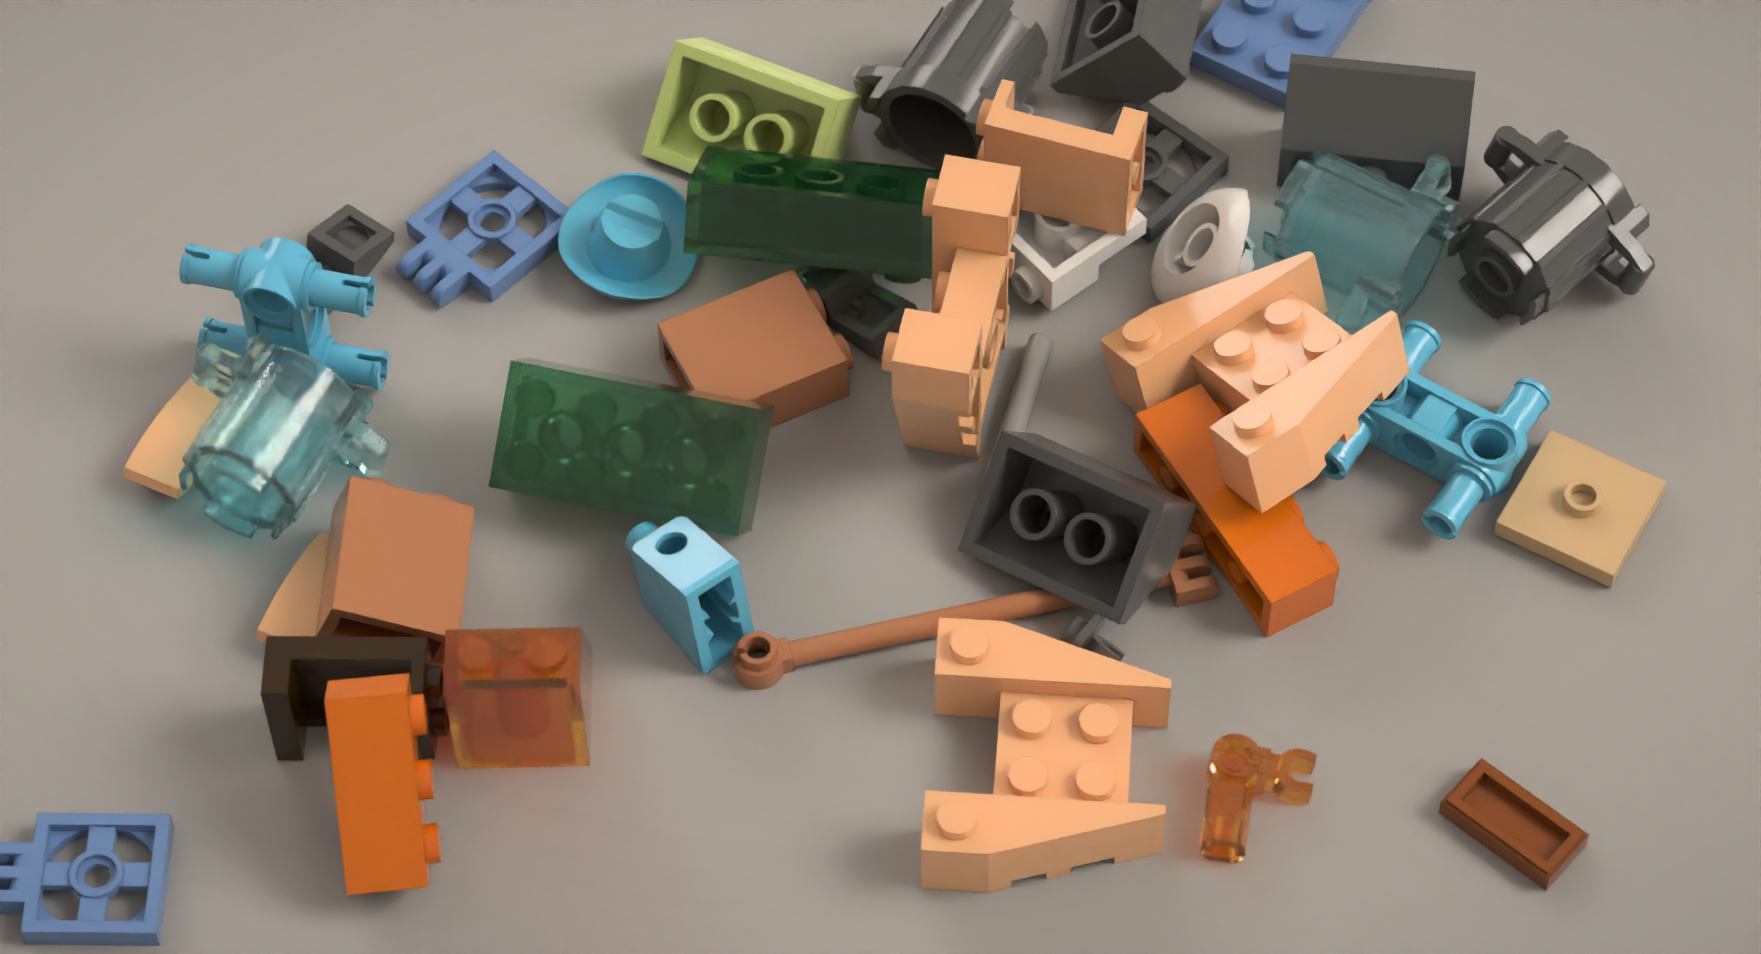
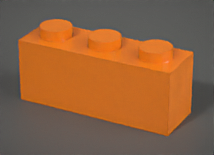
(381, 783)

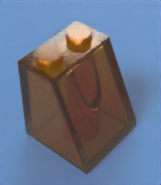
(519, 696)

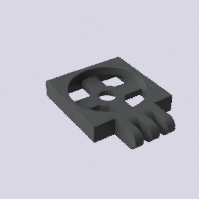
(1170, 136)

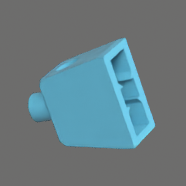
(678, 569)

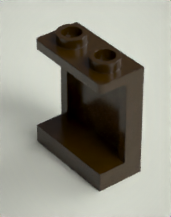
(301, 666)

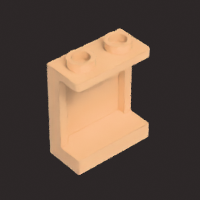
(1066, 167)

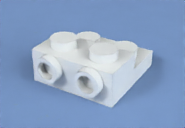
(1062, 257)

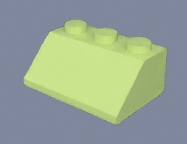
(744, 103)

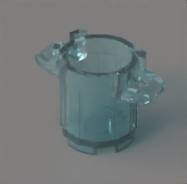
(1365, 232)
(274, 434)

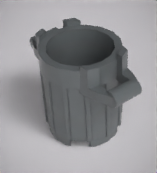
(939, 89)
(1548, 228)

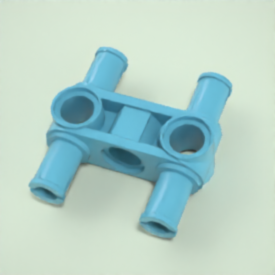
(286, 300)
(1445, 436)

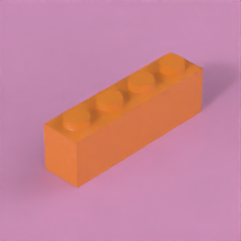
(1263, 556)

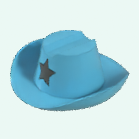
(628, 238)

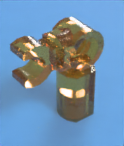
(1234, 773)

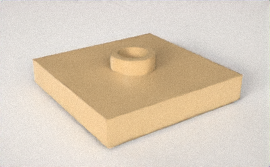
(1580, 508)

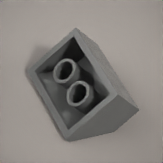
(1125, 48)
(1377, 116)
(1075, 525)

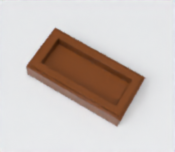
(1513, 823)

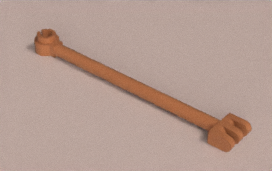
(1186, 580)

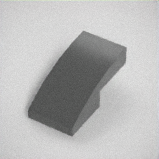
(349, 242)
(856, 305)

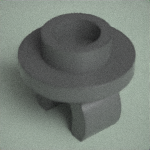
(1084, 635)

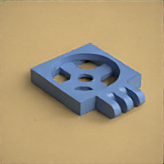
(447, 265)
(28, 871)

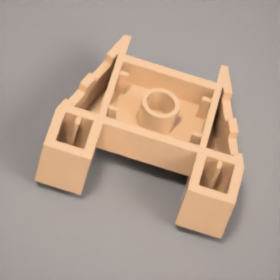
(949, 356)
(1273, 362)
(1057, 758)

